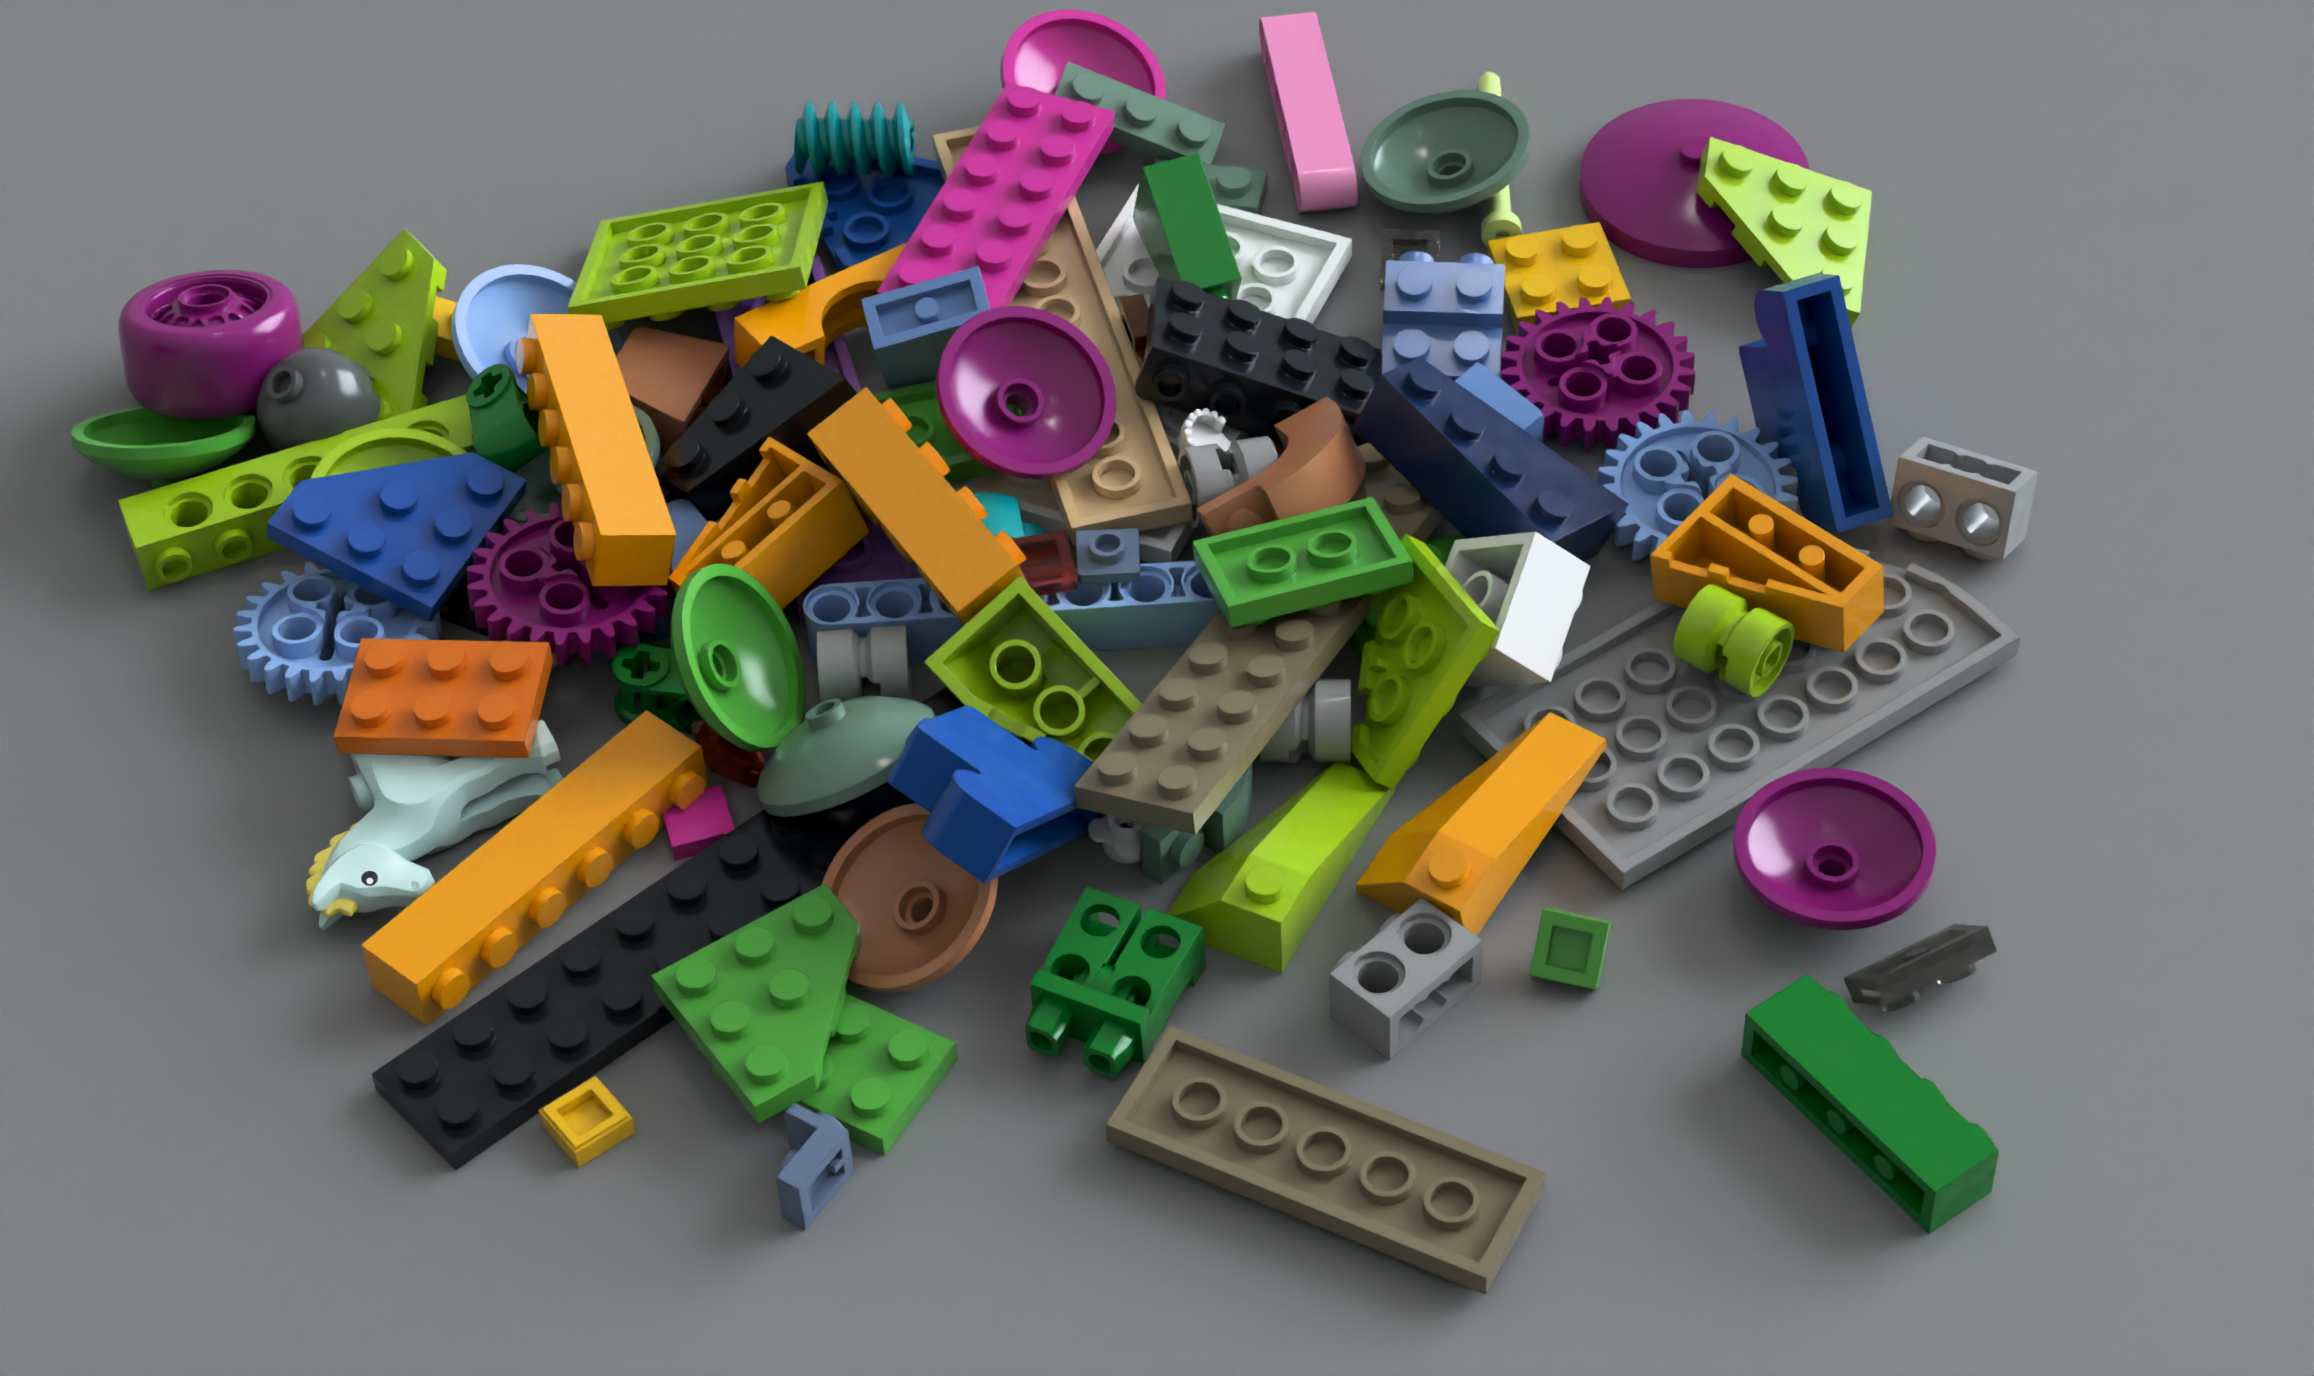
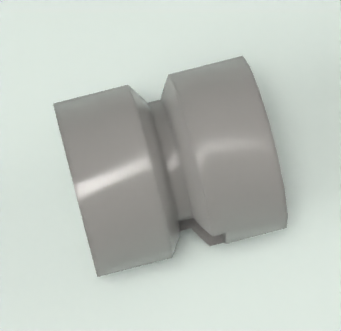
(1212, 471)
(864, 665)
(1315, 726)

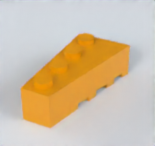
(916, 505)

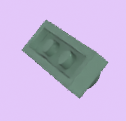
(1142, 119)

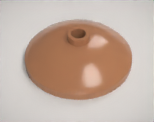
(889, 885)

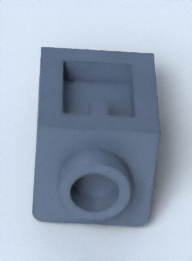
(1108, 556)
(815, 1165)

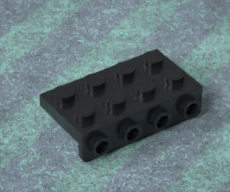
(1248, 361)

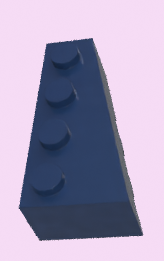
(1481, 465)

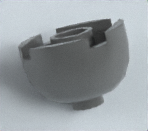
(316, 398)

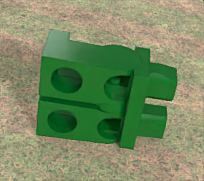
(1112, 982)

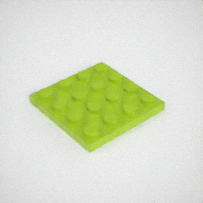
(701, 256)

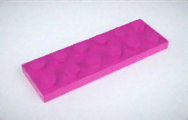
(1006, 192)

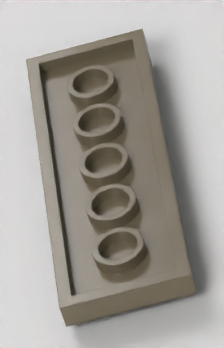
(1327, 1158)

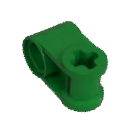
(502, 419)
(658, 689)

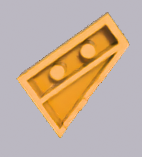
(781, 526)
(1773, 563)

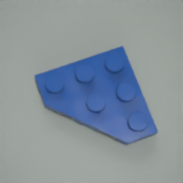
(871, 210)
(400, 526)

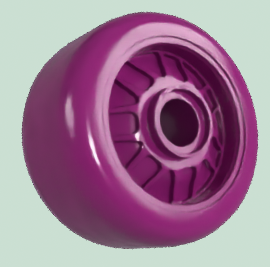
(206, 342)

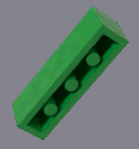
(1870, 1102)

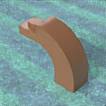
(1313, 473)

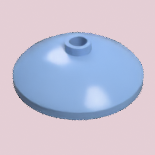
(497, 313)

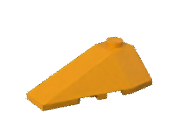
(1486, 827)

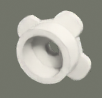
(1118, 837)

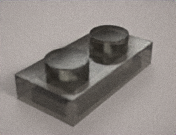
(1939, 957)

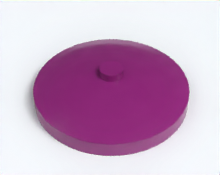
(1645, 174)

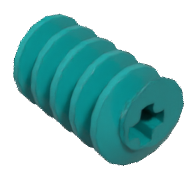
(855, 139)

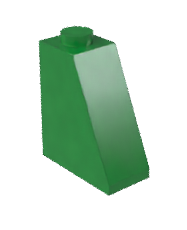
(1184, 227)

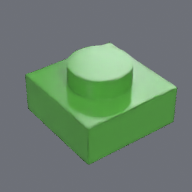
(1570, 948)

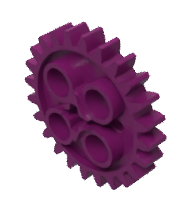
(1599, 371)
(537, 591)

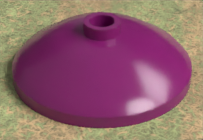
(1044, 371)
(1834, 849)

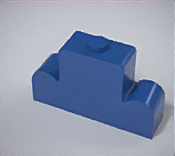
(1815, 403)
(990, 792)

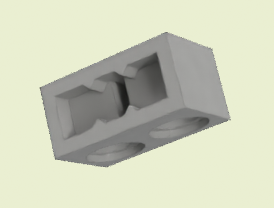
(1963, 484)
(1405, 977)

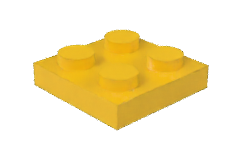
(1557, 268)

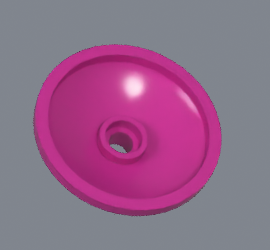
(1047, 41)

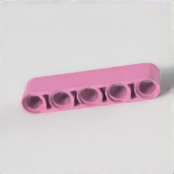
(1308, 112)

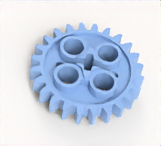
(1678, 466)
(296, 624)

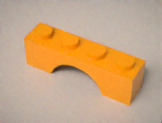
(816, 313)

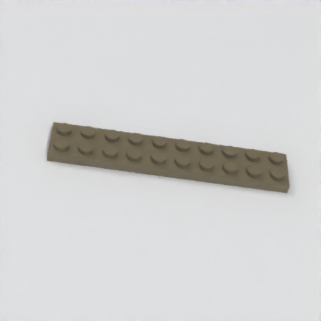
(1234, 692)

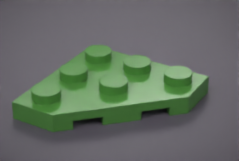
(768, 999)

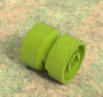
(1741, 644)

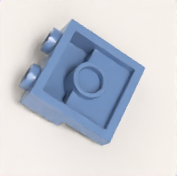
(1443, 313)

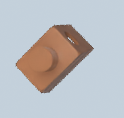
(672, 378)

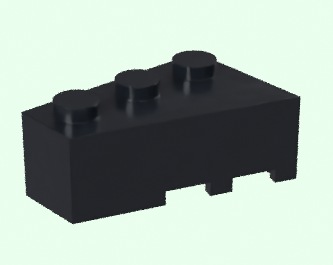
(773, 396)

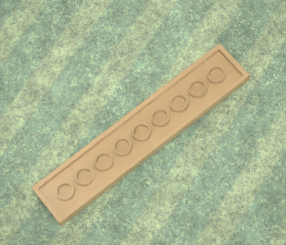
(1134, 472)

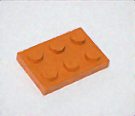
(444, 698)

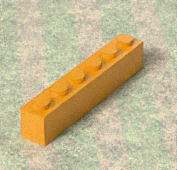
(596, 451)
(534, 868)

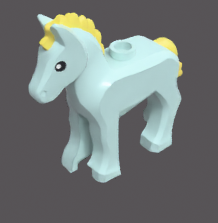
(416, 811)

